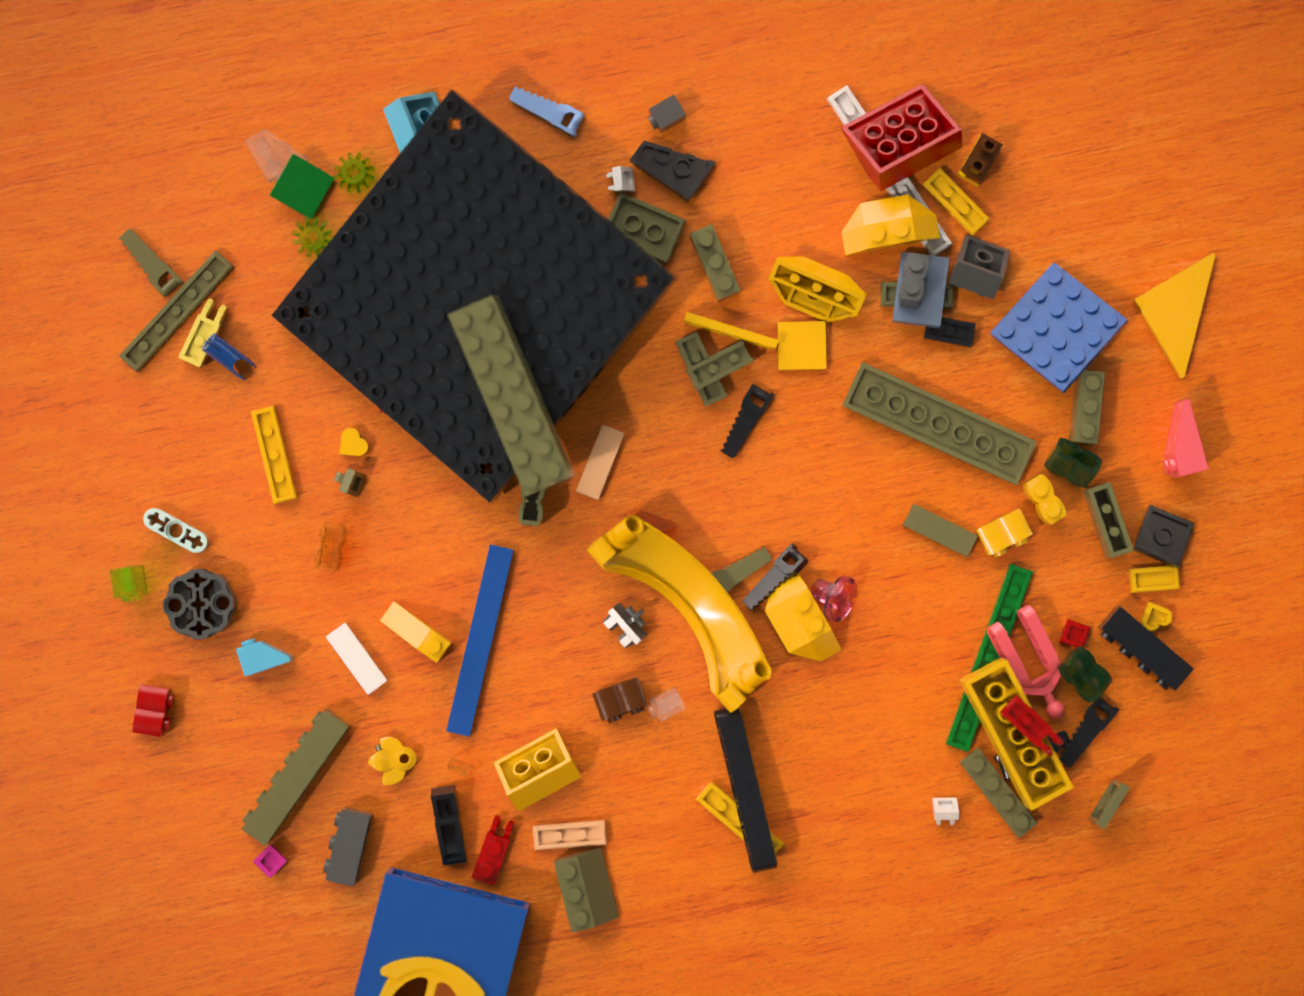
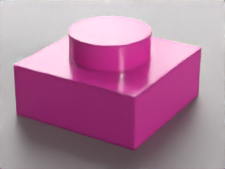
(270, 860)

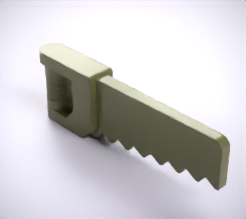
(150, 262)
(737, 572)

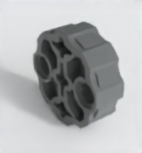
(188, 599)

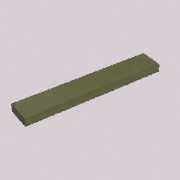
(176, 311)

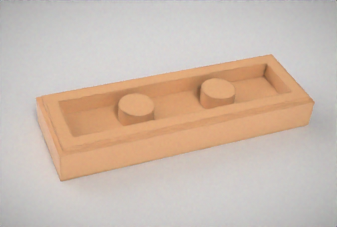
(600, 462)
(569, 834)

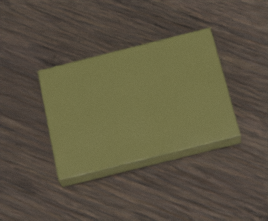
(647, 225)

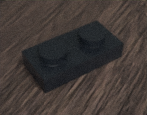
(952, 332)

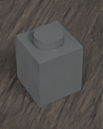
(666, 114)

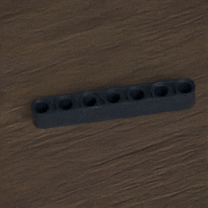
(745, 790)

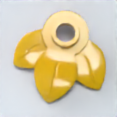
(389, 762)

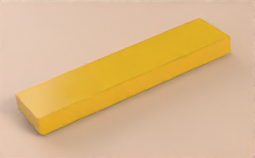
(730, 331)
(274, 455)
(725, 810)

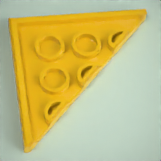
(1175, 310)

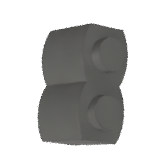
(913, 280)

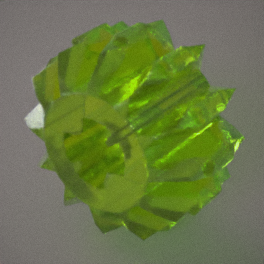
(350, 165)
(306, 230)

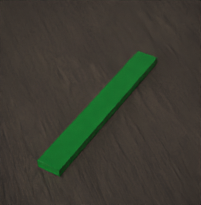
(1005, 612)

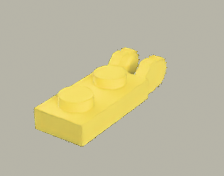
(200, 332)

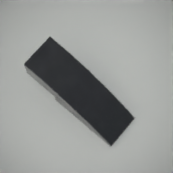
(448, 825)

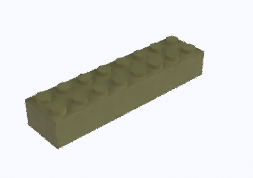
(511, 395)

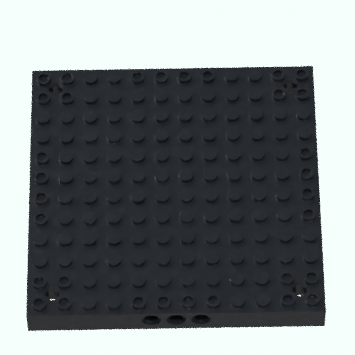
(447, 228)

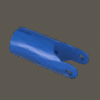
(224, 353)

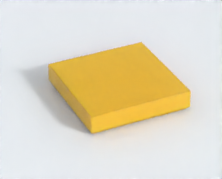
(801, 345)

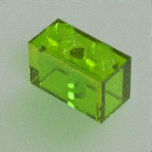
(128, 583)

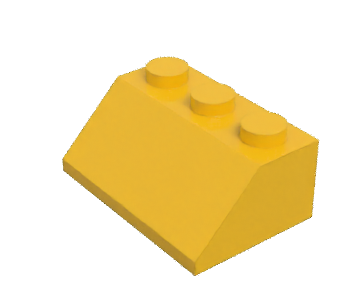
(537, 770)

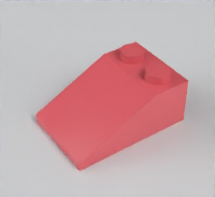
(1183, 445)

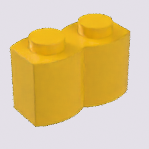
(1047, 505)
(1004, 532)

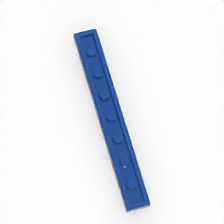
(479, 640)

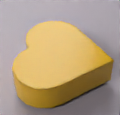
(352, 443)
(1155, 616)

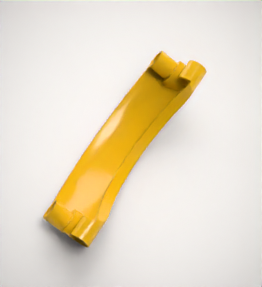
(728, 643)

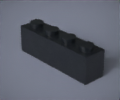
(1145, 648)

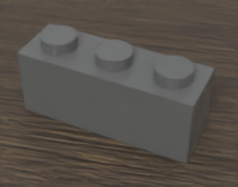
(347, 846)

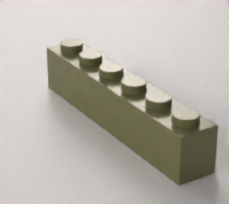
(296, 776)

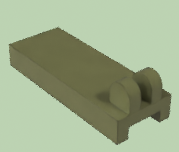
(719, 365)

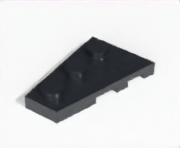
(672, 169)

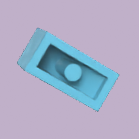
(260, 656)

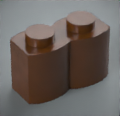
(620, 699)

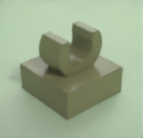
(350, 481)

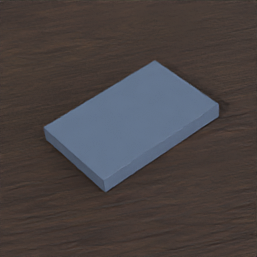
(931, 306)

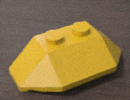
(889, 225)
(816, 289)
(800, 621)

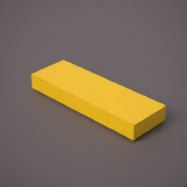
(956, 201)

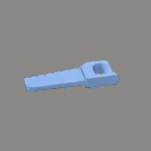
(548, 110)

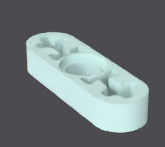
(195, 533)

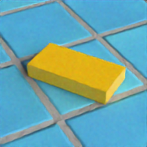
(1154, 579)

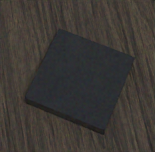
(1163, 536)

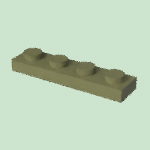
(998, 792)

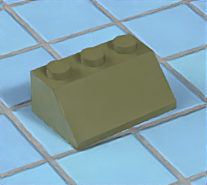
(586, 889)

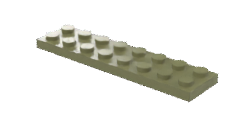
(939, 423)

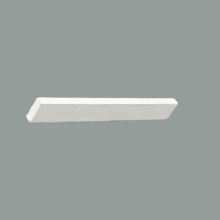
(849, 109)

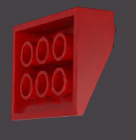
(903, 137)

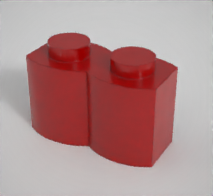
(152, 710)

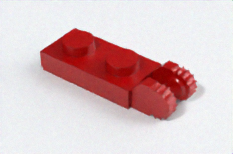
(1029, 724)
(492, 853)

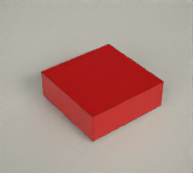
(1074, 633)

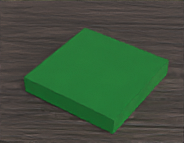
(301, 186)

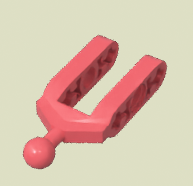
(1043, 684)

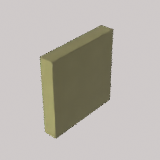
(1109, 803)

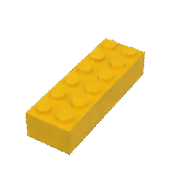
(1029, 768)

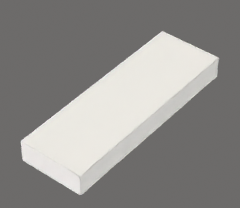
(356, 658)

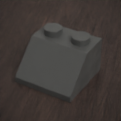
(979, 267)

